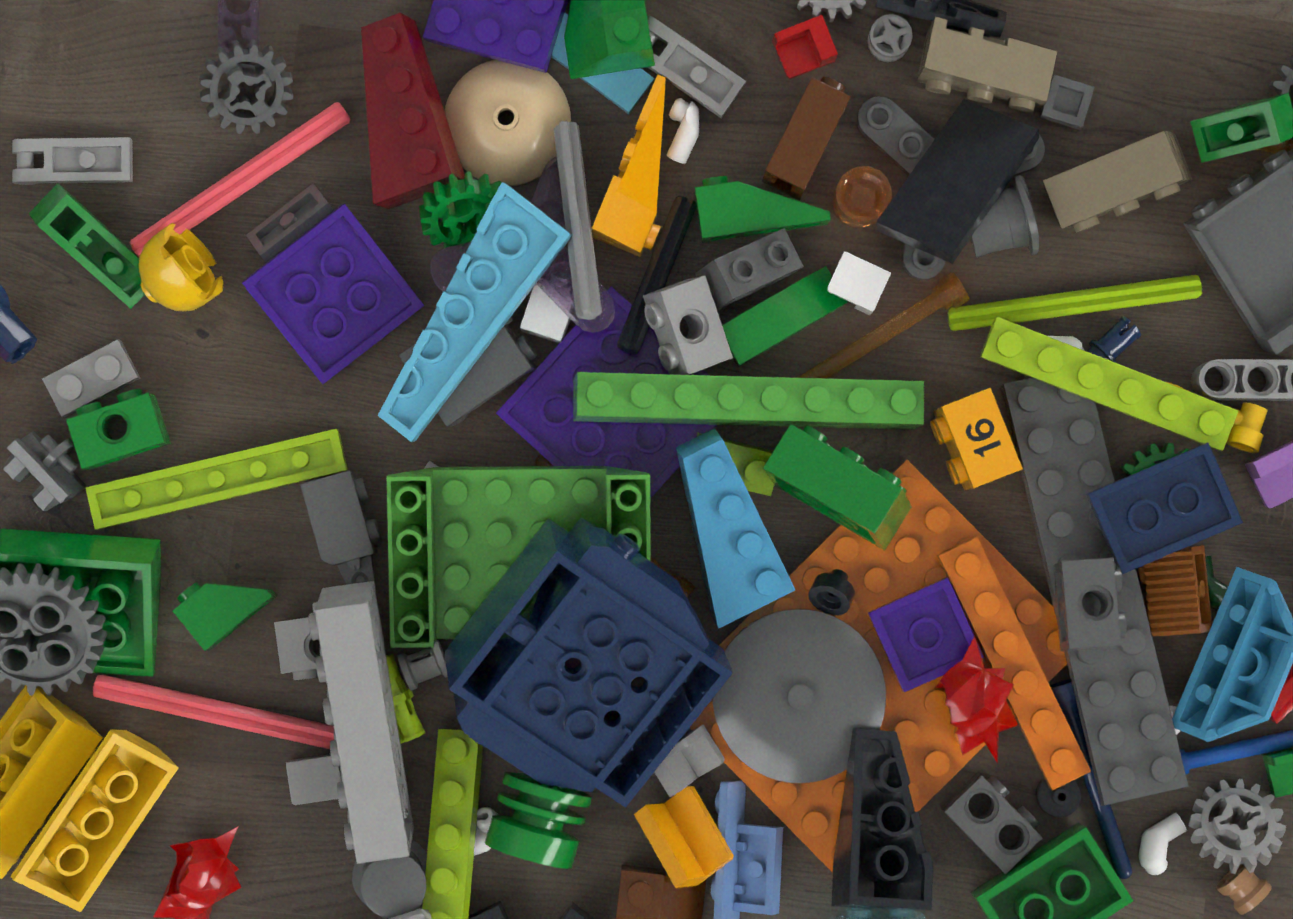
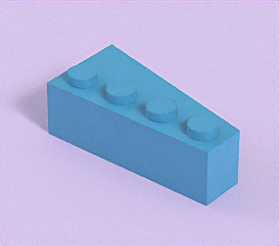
(731, 540)

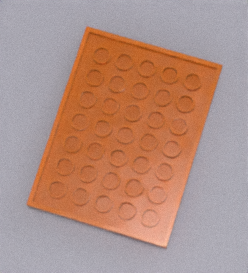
(919, 714)

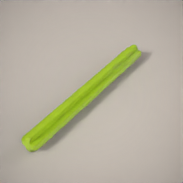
(1076, 302)

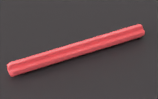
(249, 174)
(213, 711)

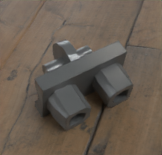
(49, 465)

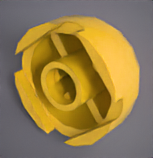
(178, 271)

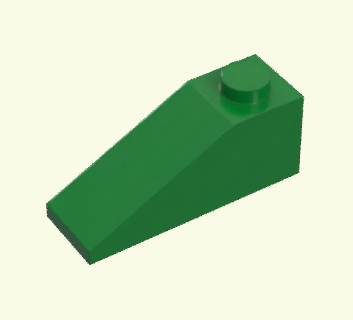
(744, 210)
(90, 243)

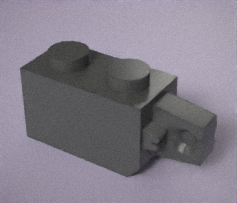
(342, 526)

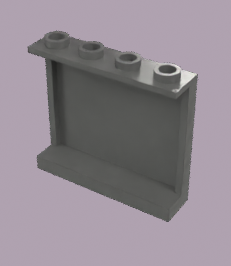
(1251, 248)

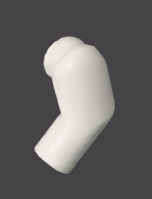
(1155, 843)

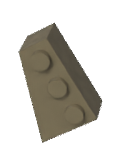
(986, 67)
(1118, 181)

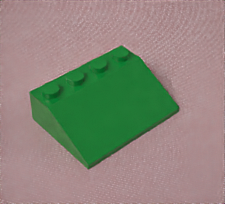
(119, 574)

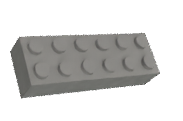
(363, 721)

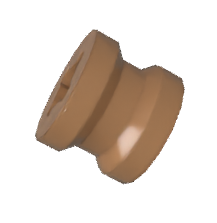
(1244, 889)

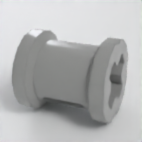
(423, 665)

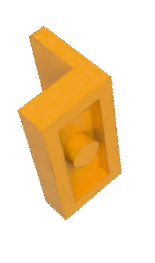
(684, 838)

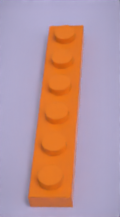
(1008, 648)

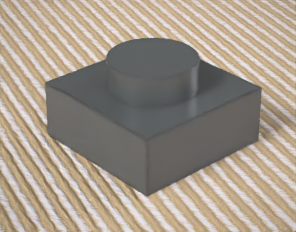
(1067, 102)

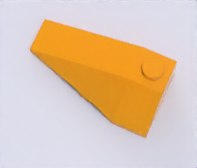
(632, 197)

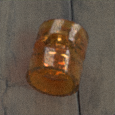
(861, 196)

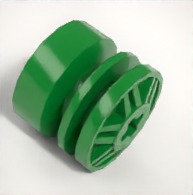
(537, 822)

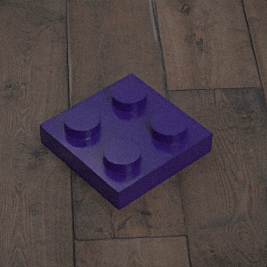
(923, 633)

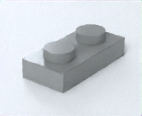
(91, 378)

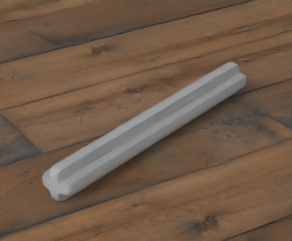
(577, 220)

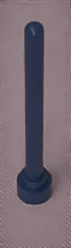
(1066, 699)

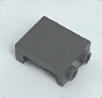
(497, 368)

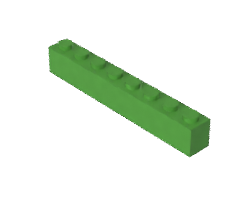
(748, 400)

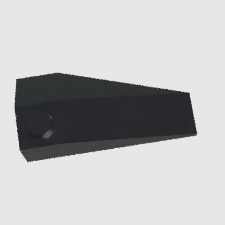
(879, 839)

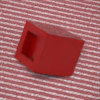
(805, 47)

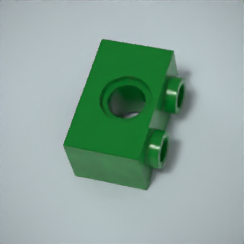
(144, 429)

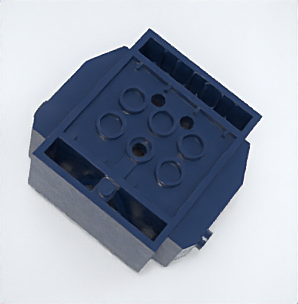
(622, 623)

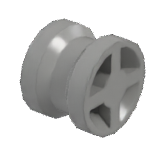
(894, 27)

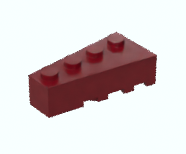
(404, 115)

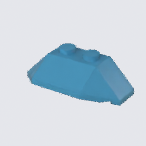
(1240, 661)

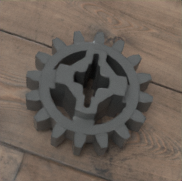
(258, 75)

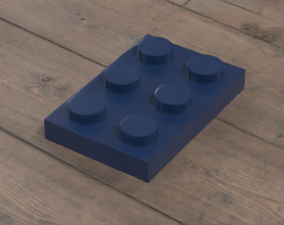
(1164, 508)

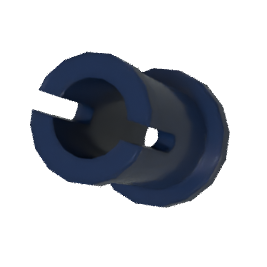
(1112, 342)

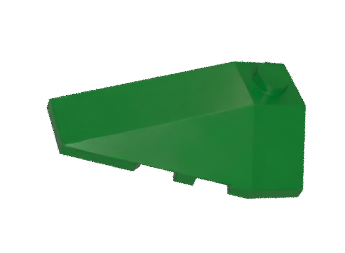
(607, 37)

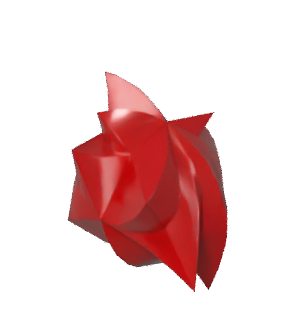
(977, 701)
(199, 878)

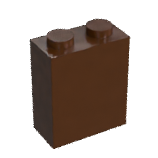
(806, 136)

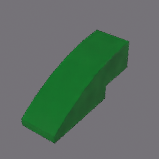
(781, 316)

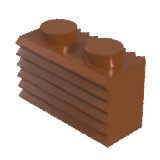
(1177, 593)

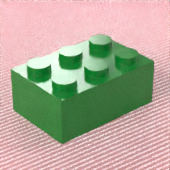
(838, 485)
(1056, 882)

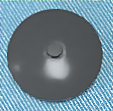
(798, 695)

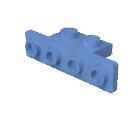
(754, 874)

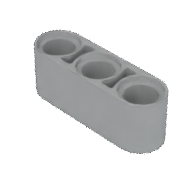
(1235, 380)

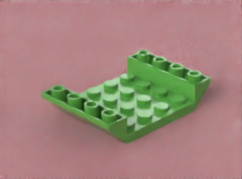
(465, 527)

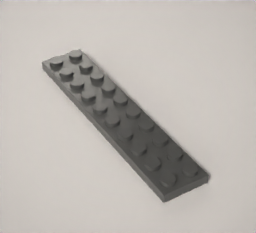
(1118, 687)

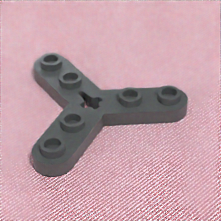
(905, 145)

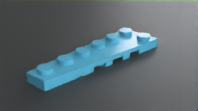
(491, 281)

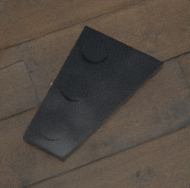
(957, 12)

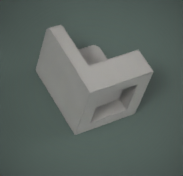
(688, 760)
(312, 779)

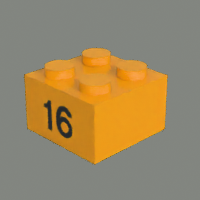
(975, 440)

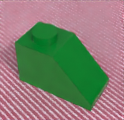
(1244, 128)
(218, 610)

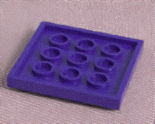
(544, 406)

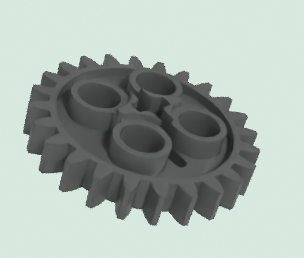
(39, 629)

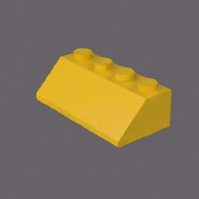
(39, 758)
(96, 819)

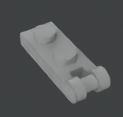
(694, 70)
(74, 160)

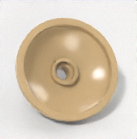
(511, 151)

